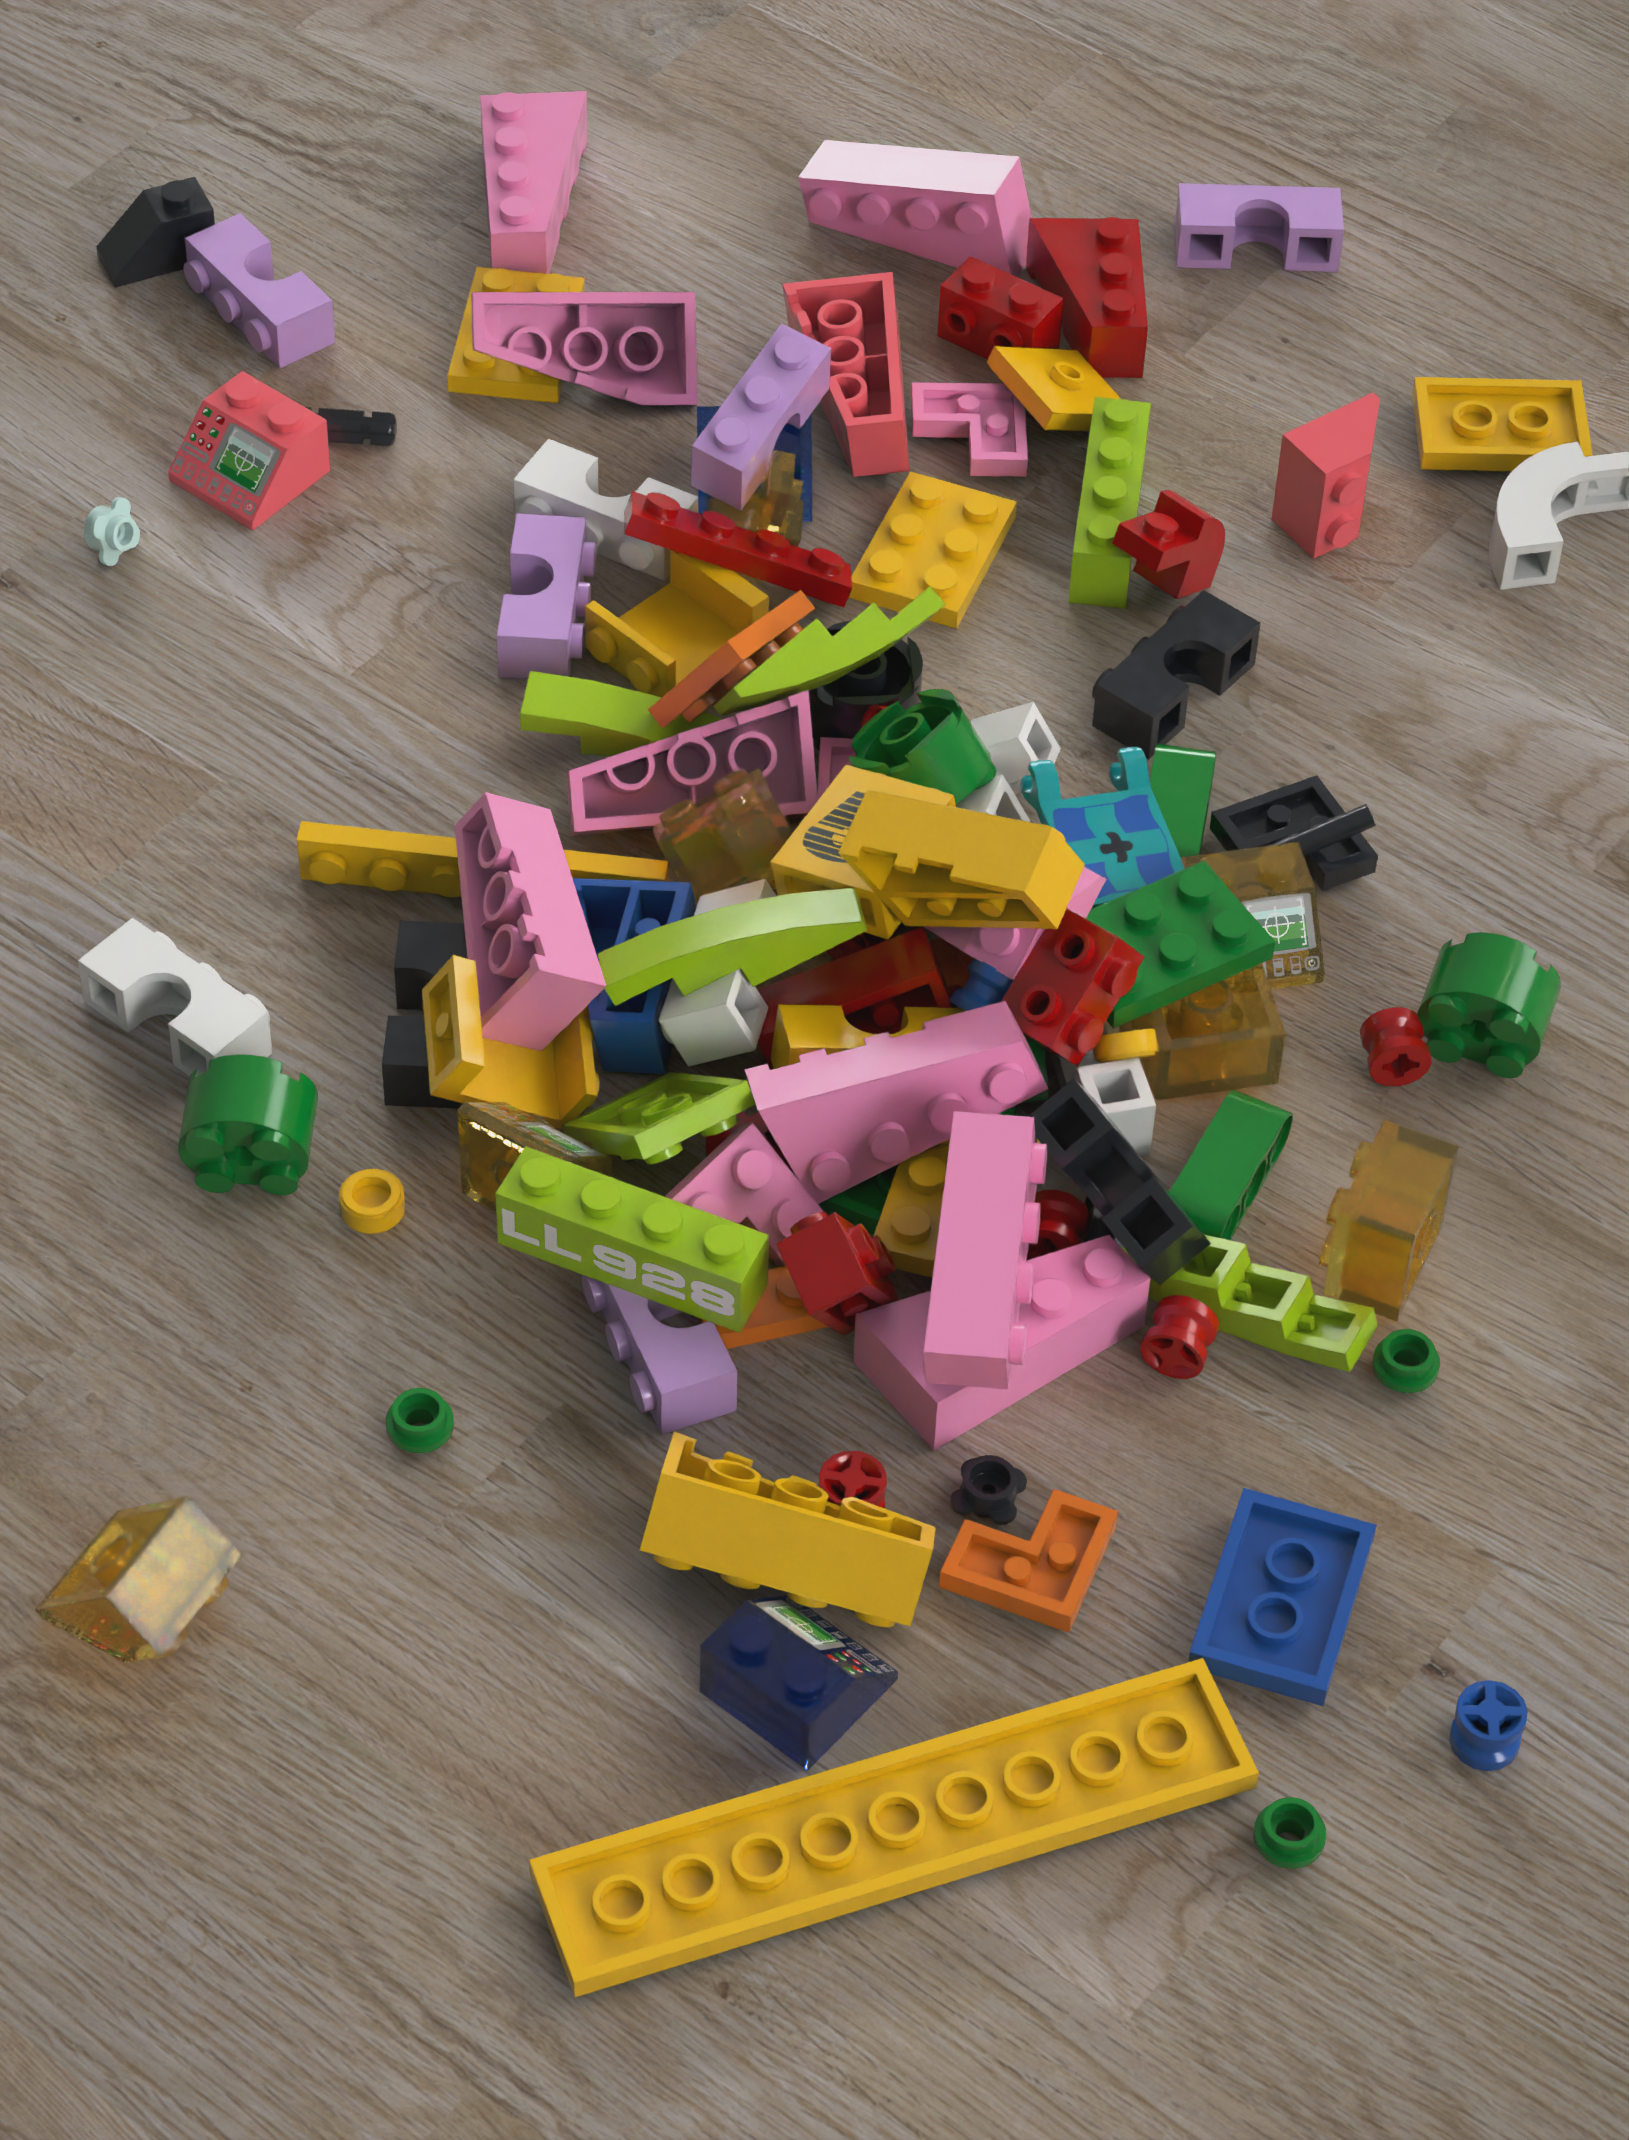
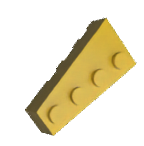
(786, 1536)

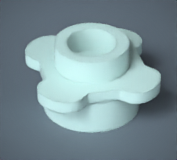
(111, 530)

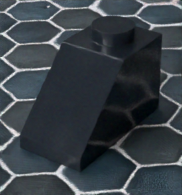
(153, 232)

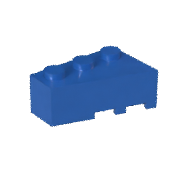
(617, 911)

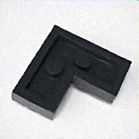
(1287, 812)

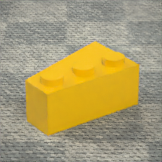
(960, 864)

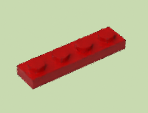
(719, 542)

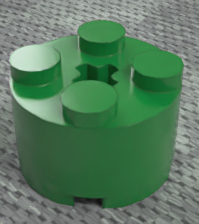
(926, 746)
(1488, 1003)
(247, 1125)

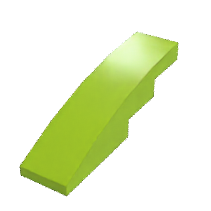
(819, 658)
(599, 713)
(751, 936)
(1271, 1306)

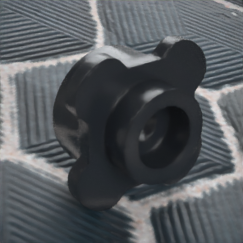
(991, 1474)

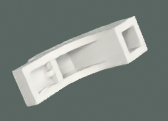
(1541, 493)

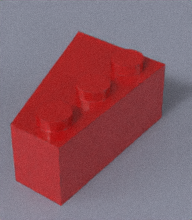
(1101, 281)
(867, 984)

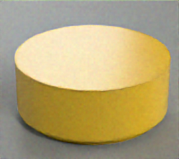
(1126, 1045)
(372, 1201)

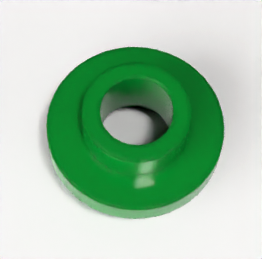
(1409, 1348)
(414, 1407)
(1290, 1816)

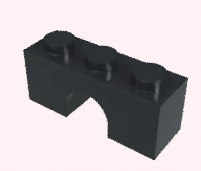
(1148, 693)
(419, 955)
(1118, 1182)

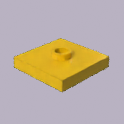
(1051, 384)

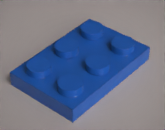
(1283, 1596)

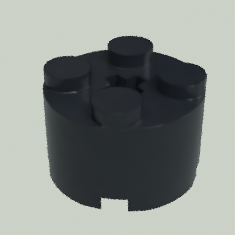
(889, 678)

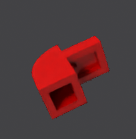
(1174, 545)

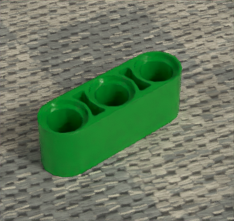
(1182, 788)
(1231, 1163)

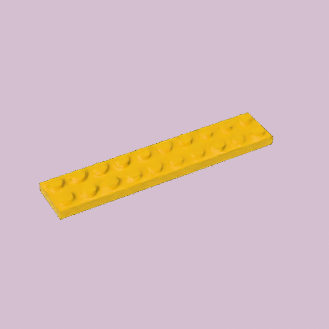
(889, 1826)

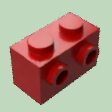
(993, 308)
(1071, 986)
(837, 1269)

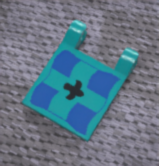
(1111, 832)

